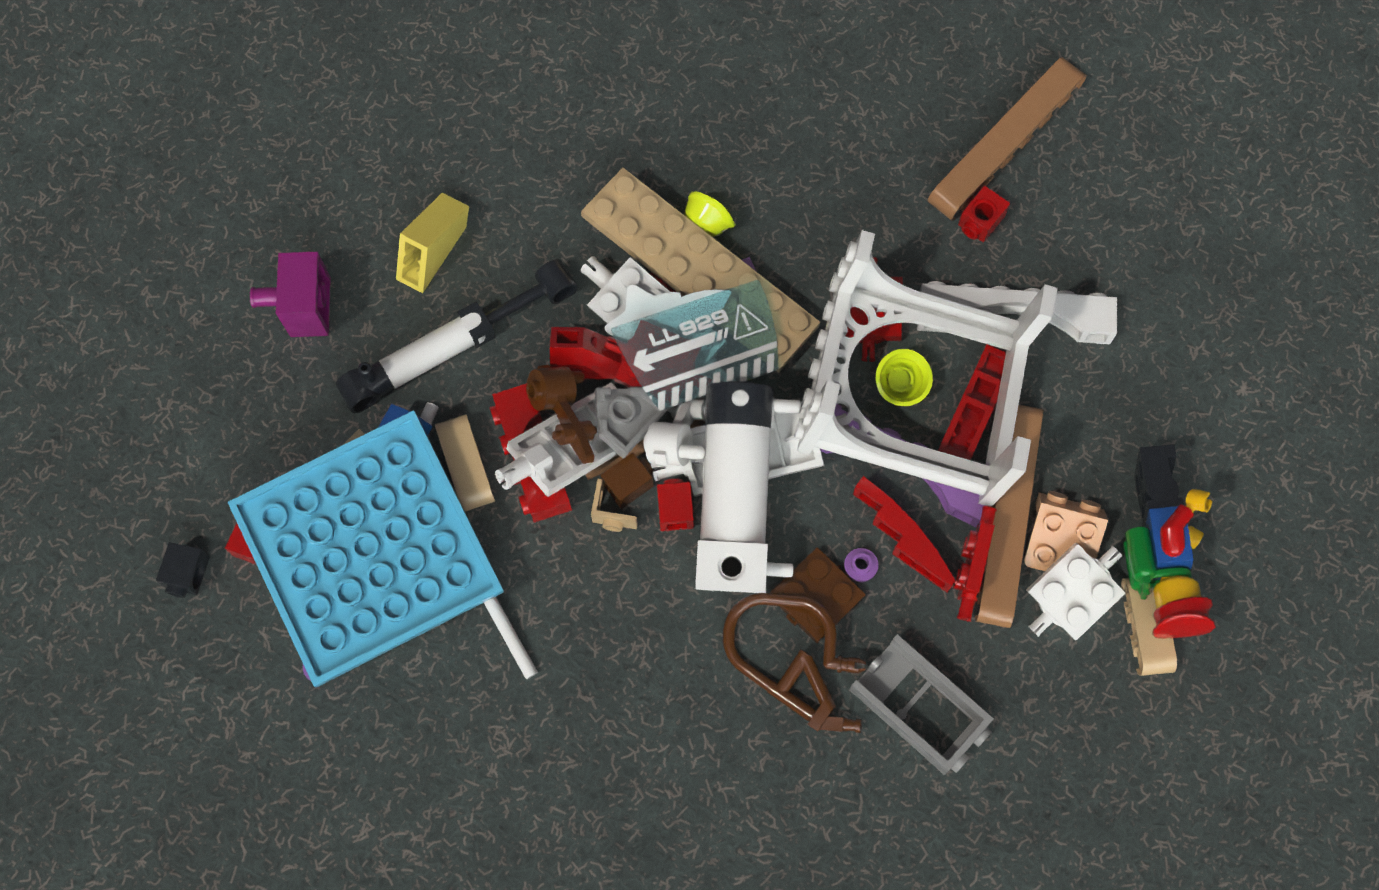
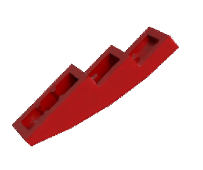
(975, 405)
(912, 544)

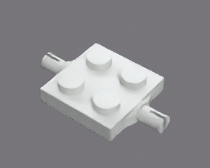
(1075, 591)

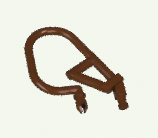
(817, 719)

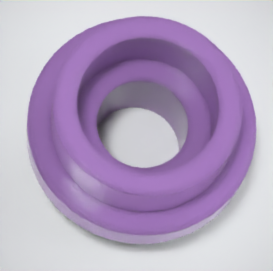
(857, 574)

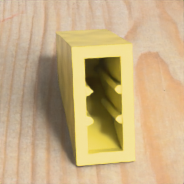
(429, 241)

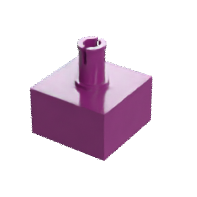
(300, 294)

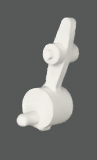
(673, 442)

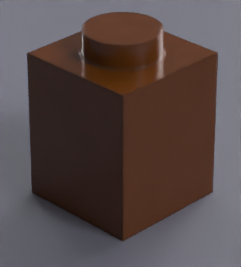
(628, 479)

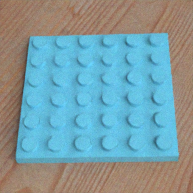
(365, 548)

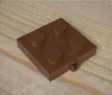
(824, 582)

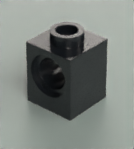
(182, 570)

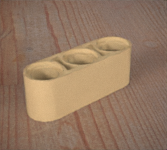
(464, 463)
(1153, 654)

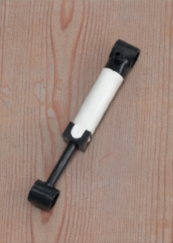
(472, 327)

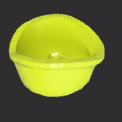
(708, 214)
(904, 377)

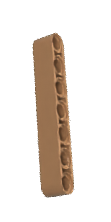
(1008, 135)
(1005, 555)

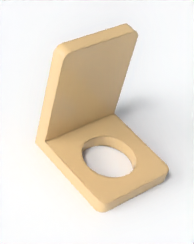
(610, 521)

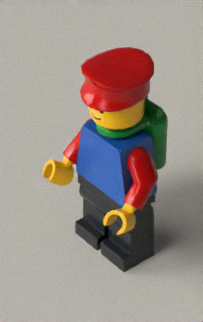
(1161, 549)

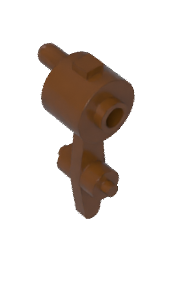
(556, 390)

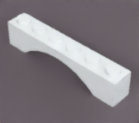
(1083, 317)

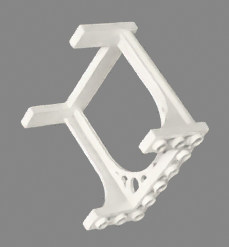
(866, 286)

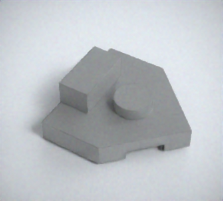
(624, 417)

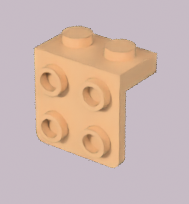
(1061, 525)

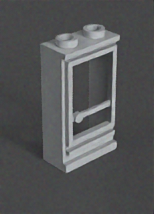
(887, 673)

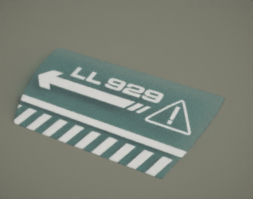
(701, 344)

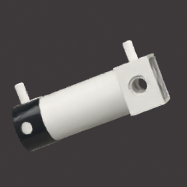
(737, 486)

